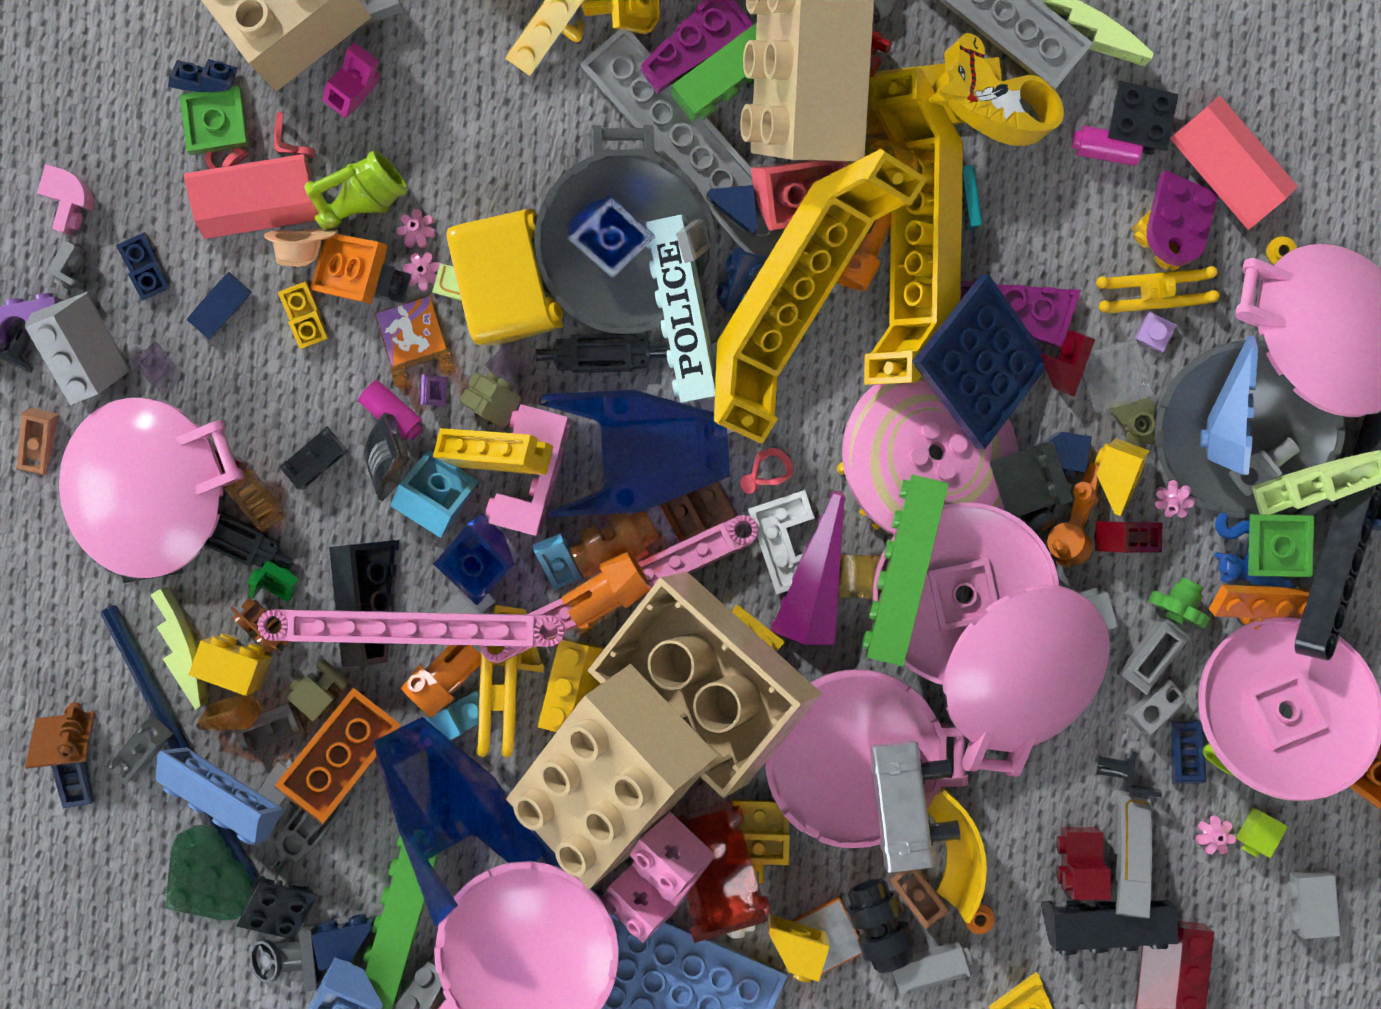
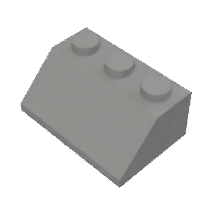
(77, 347)

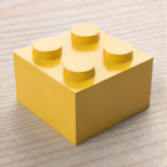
(231, 664)

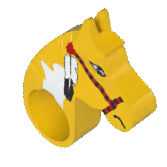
(993, 104)

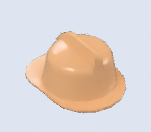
(299, 246)

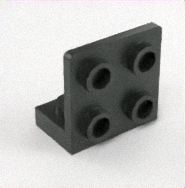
(1031, 479)

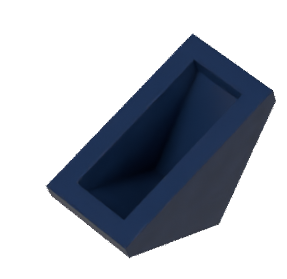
(737, 204)

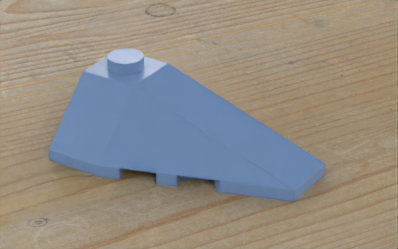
(1227, 429)
(345, 988)

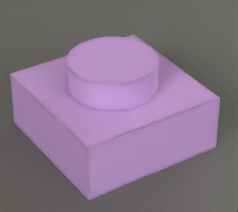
(1155, 332)

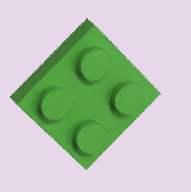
(214, 121)
(1281, 545)

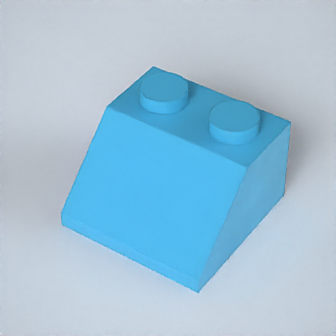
(433, 493)

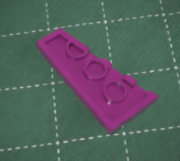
(694, 41)
(1041, 309)

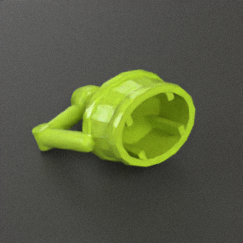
(366, 188)

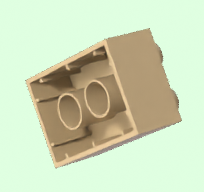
(286, 35)
(808, 79)
(712, 675)
(609, 775)

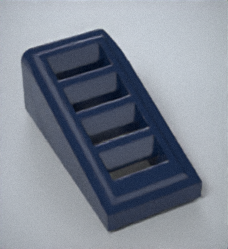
(1176, 753)
(63, 788)

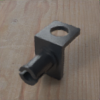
(15, 348)
(1125, 770)

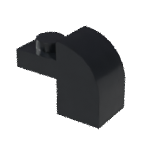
(392, 284)

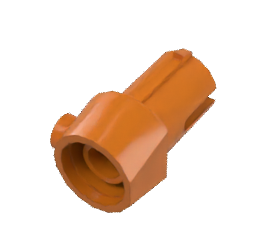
(864, 262)
(618, 584)
(433, 686)

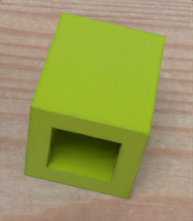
(1261, 833)

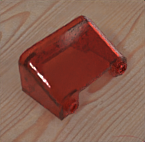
(727, 890)

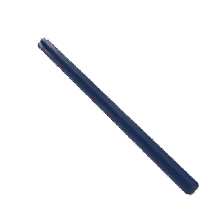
(162, 711)

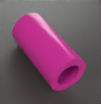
(1094, 144)
(380, 399)

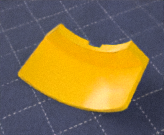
(965, 862)

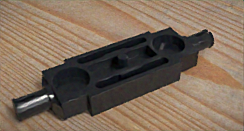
(570, 354)
(257, 548)

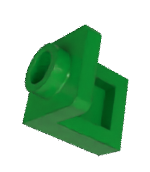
(273, 579)

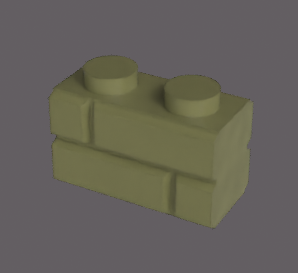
(491, 398)

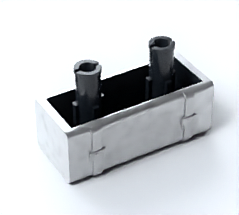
(902, 807)

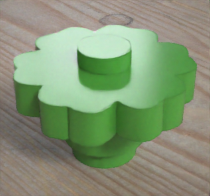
(1182, 603)

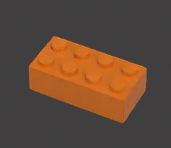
(336, 756)

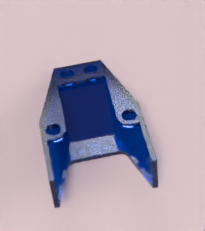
(649, 449)
(443, 799)

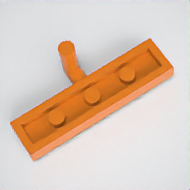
(1259, 602)

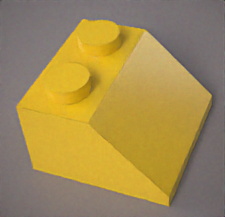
(1119, 471)
(800, 947)

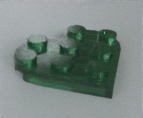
(205, 877)

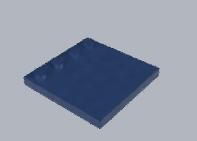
(981, 361)

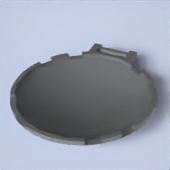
(648, 190)
(1277, 415)

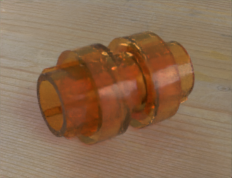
(624, 534)

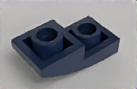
(213, 77)
(143, 265)
(219, 305)

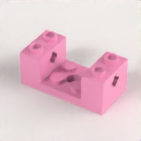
(521, 513)
(661, 876)

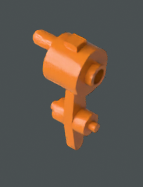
(1068, 539)

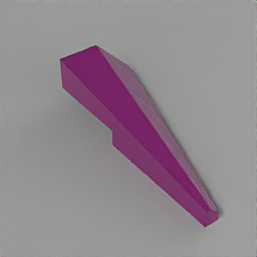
(811, 603)

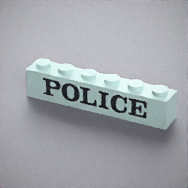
(683, 313)

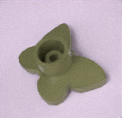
(1138, 422)

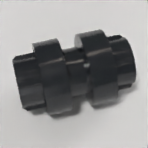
(884, 938)

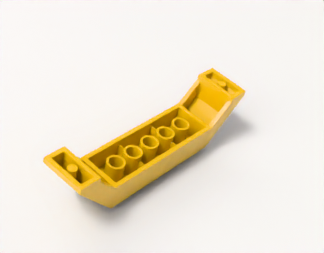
(923, 235)
(797, 283)

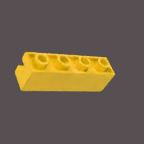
(493, 451)

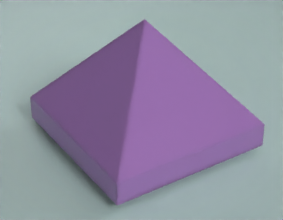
(433, 390)

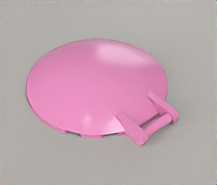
(1320, 324)
(144, 486)
(1024, 673)
(823, 765)
(526, 942)

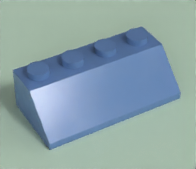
(217, 794)

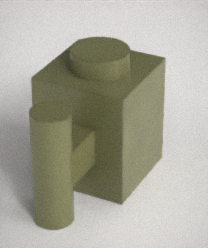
(314, 694)

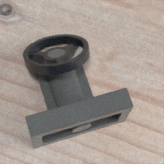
(288, 957)

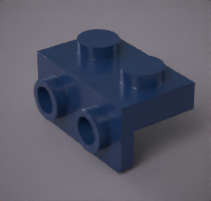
(740, 274)

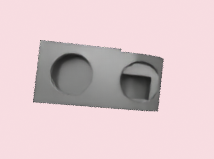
(1155, 707)

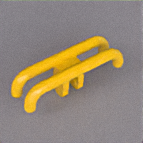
(1157, 290)
(497, 698)

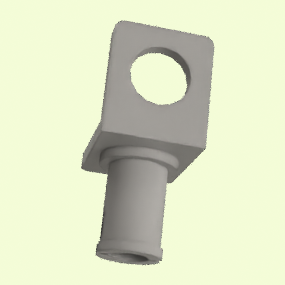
(1267, 464)

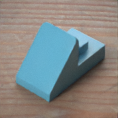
(557, 561)
(458, 716)

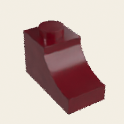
(1128, 537)

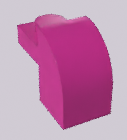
(353, 82)

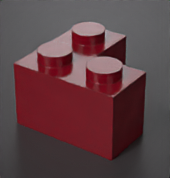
(1082, 864)

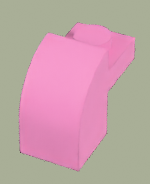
(72, 194)

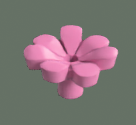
(419, 232)
(428, 273)
(1174, 499)
(1212, 832)

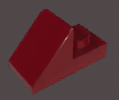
(1068, 369)

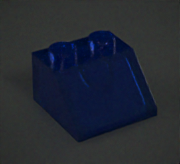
(608, 234)
(476, 559)

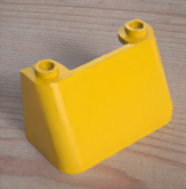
(501, 279)

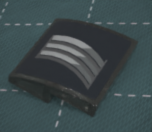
(385, 455)

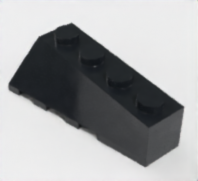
(363, 583)
(1099, 927)

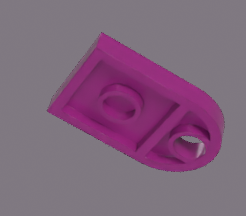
(1182, 216)

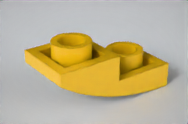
(303, 314)

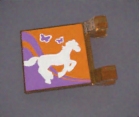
(413, 337)

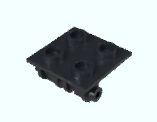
(1143, 116)
(276, 908)

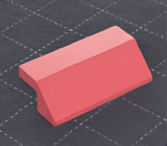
(1234, 162)
(250, 196)

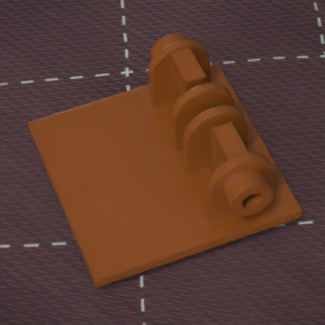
(247, 621)
(60, 738)

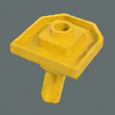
(627, 15)

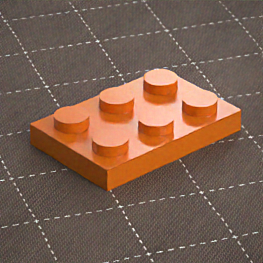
(349, 268)

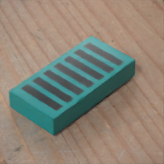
(970, 199)

